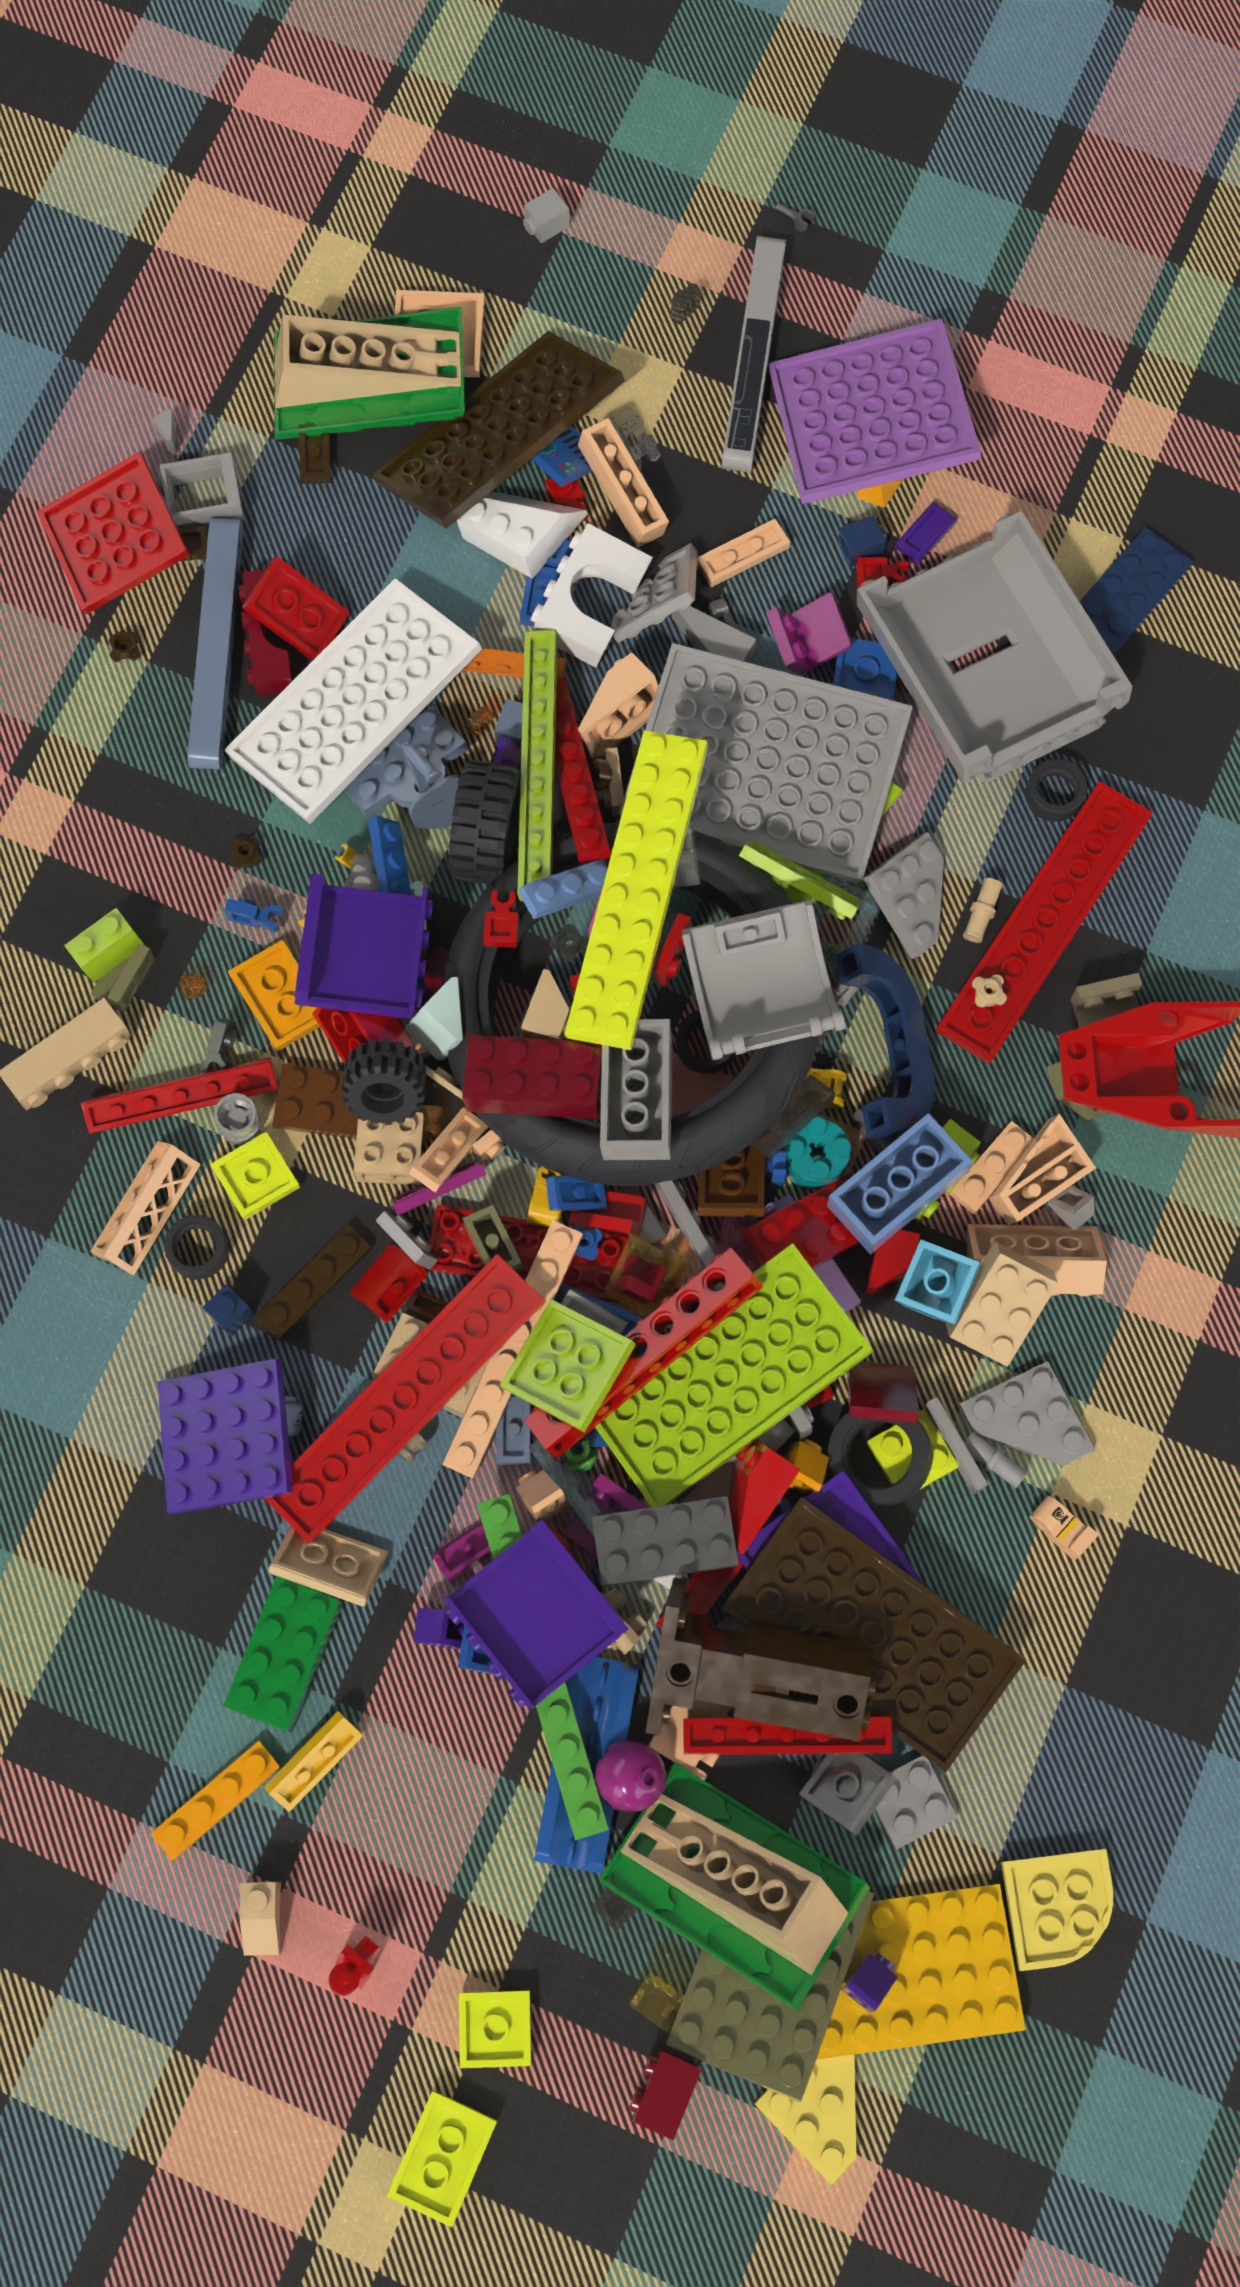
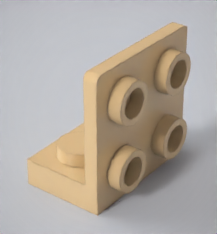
(388, 1151)

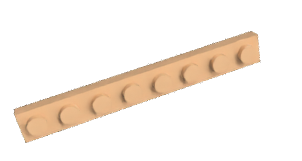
(489, 1398)

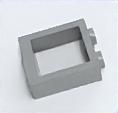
(198, 470)

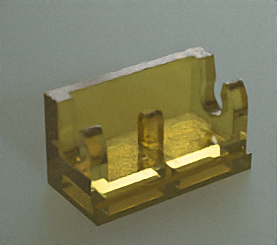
(657, 2002)

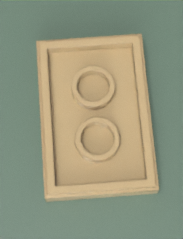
(330, 1564)

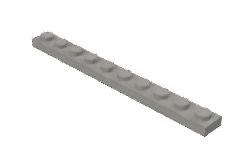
(704, 1251)

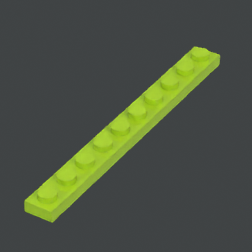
(537, 757)

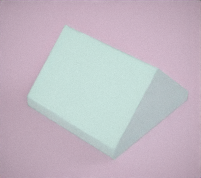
(439, 1021)

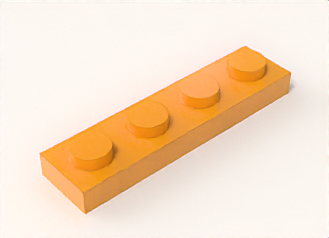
(216, 1800)

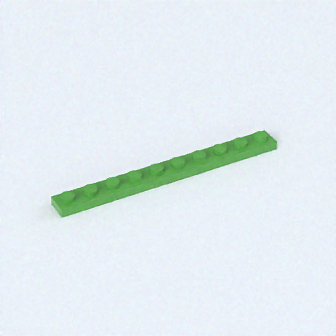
(555, 1710)

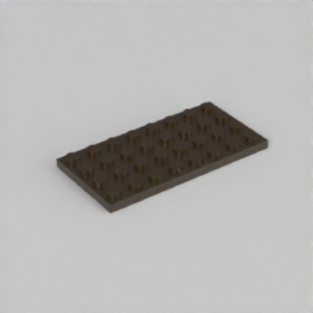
(500, 430)
(934, 1662)

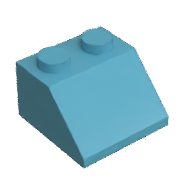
(937, 1282)

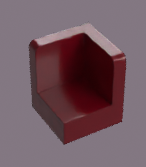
(640, 1279)

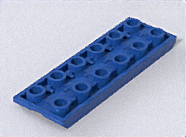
(602, 1706)

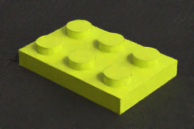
(442, 2158)

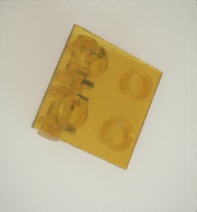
(654, 1256)

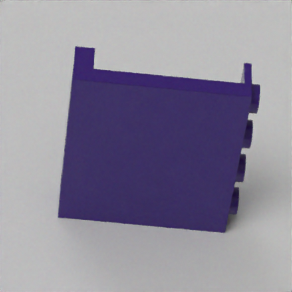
(362, 950)
(535, 1616)

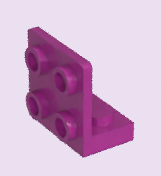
(810, 634)
(609, 1499)

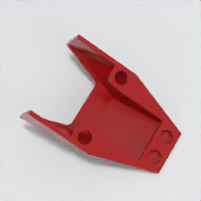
(1130, 1064)

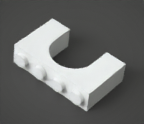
(593, 555)

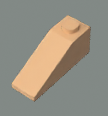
(540, 1495)

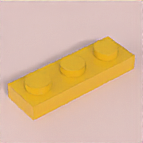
(313, 1761)

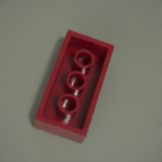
(533, 1077)

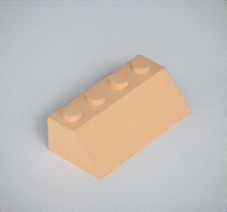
(1072, 1254)

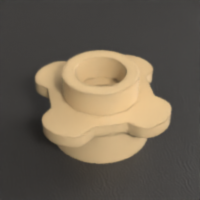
(985, 999)

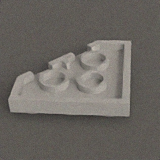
(657, 598)
(910, 893)
(1029, 1416)

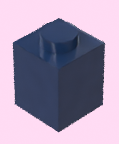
(862, 539)
(228, 1310)

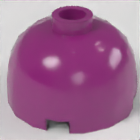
(630, 1776)

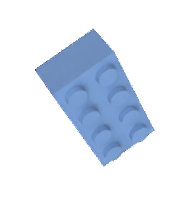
(899, 1183)

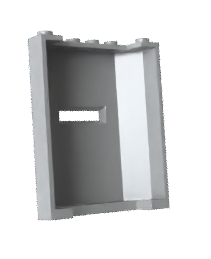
(1020, 700)

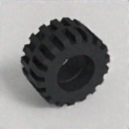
(384, 1082)

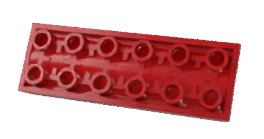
(459, 1257)

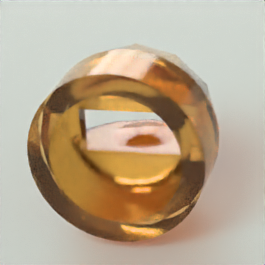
(192, 985)

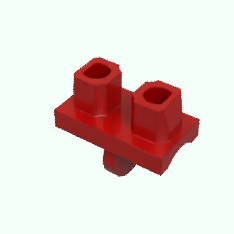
(353, 1967)

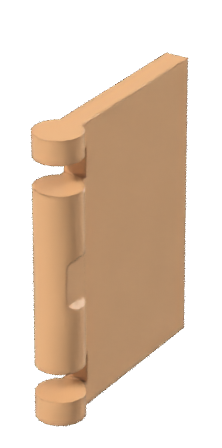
(670, 1740)

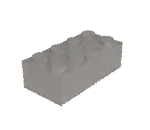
(638, 1095)

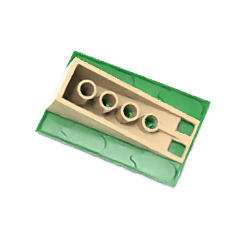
(367, 372)
(735, 1886)

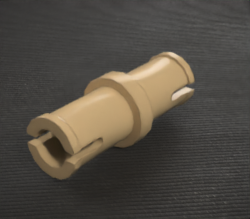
(982, 910)

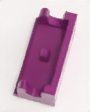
(463, 1553)

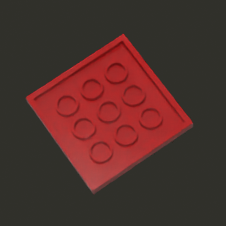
(113, 533)

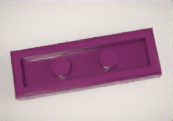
(423, 1194)

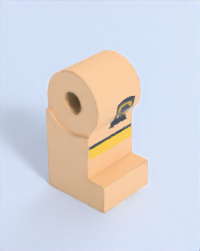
(1063, 1527)

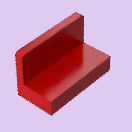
(622, 1214)
(389, 1282)

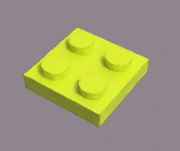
(255, 1175)
(894, 1452)
(494, 2029)

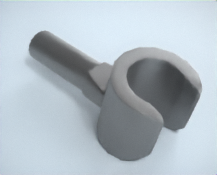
(805, 214)
(720, 609)

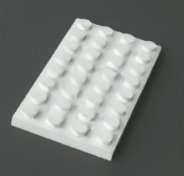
(352, 700)

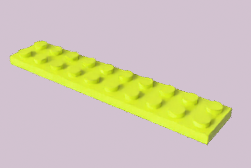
(636, 890)

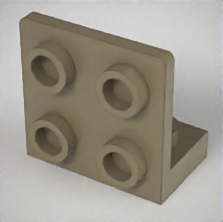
(1105, 998)

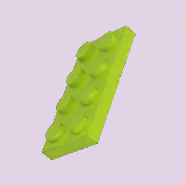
(812, 886)

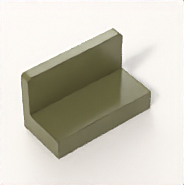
(124, 980)

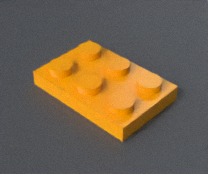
(269, 990)

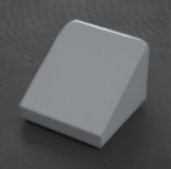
(166, 430)
(1073, 1206)

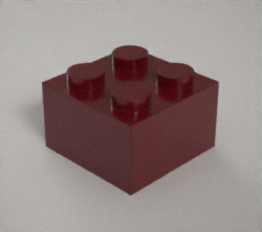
(666, 2092)

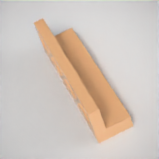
(135, 1202)

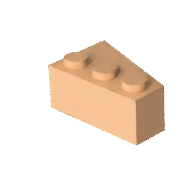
(1043, 1171)

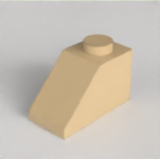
(547, 1011)
(260, 1917)

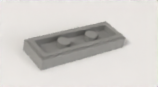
(963, 1458)

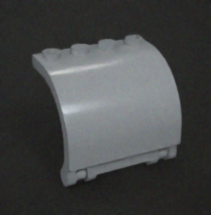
(761, 979)

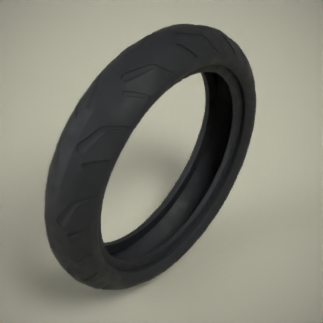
(699, 1136)

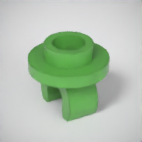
(581, 1459)

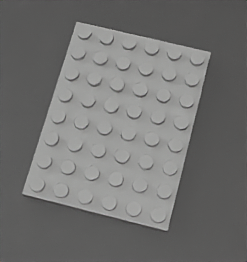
(784, 758)

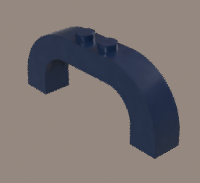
(905, 1038)

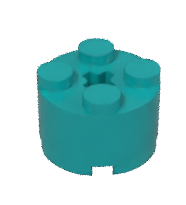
(822, 1170)

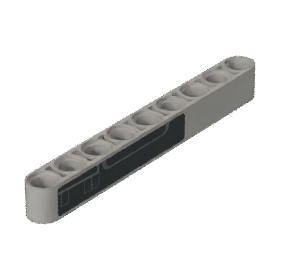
(753, 354)

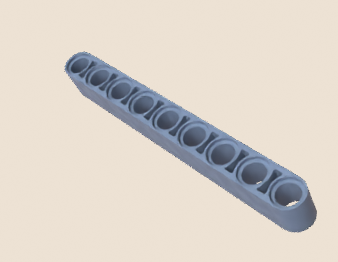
(215, 644)

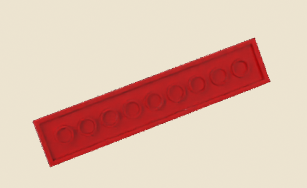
(1046, 919)
(406, 1397)

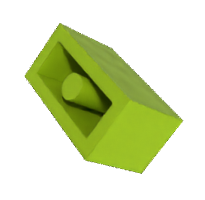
(104, 945)

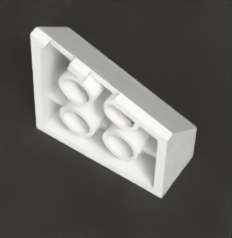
(519, 529)

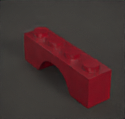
(270, 665)

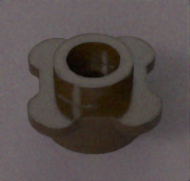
(124, 638)
(245, 861)

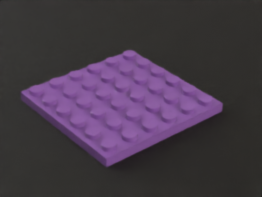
(873, 411)

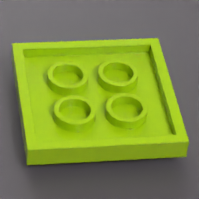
(567, 1365)

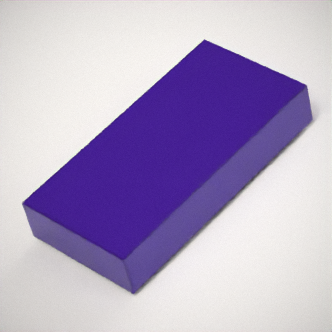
(925, 533)

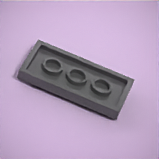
(664, 1541)

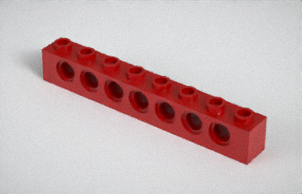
(661, 1349)

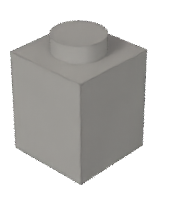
(546, 216)

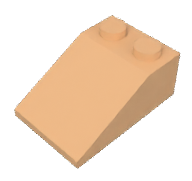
(619, 706)

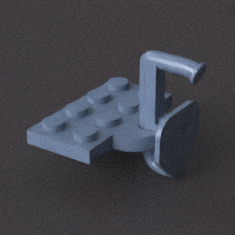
(414, 764)

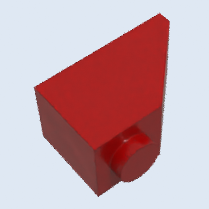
(891, 1260)

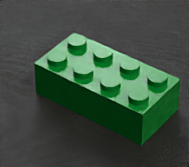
(283, 1654)

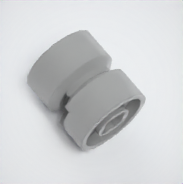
(237, 1119)

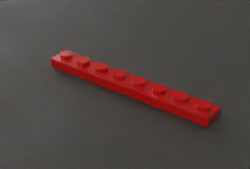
(576, 783)

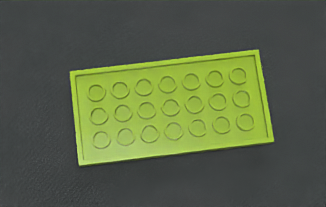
(735, 1381)

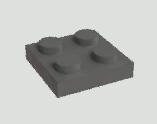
(847, 1789)

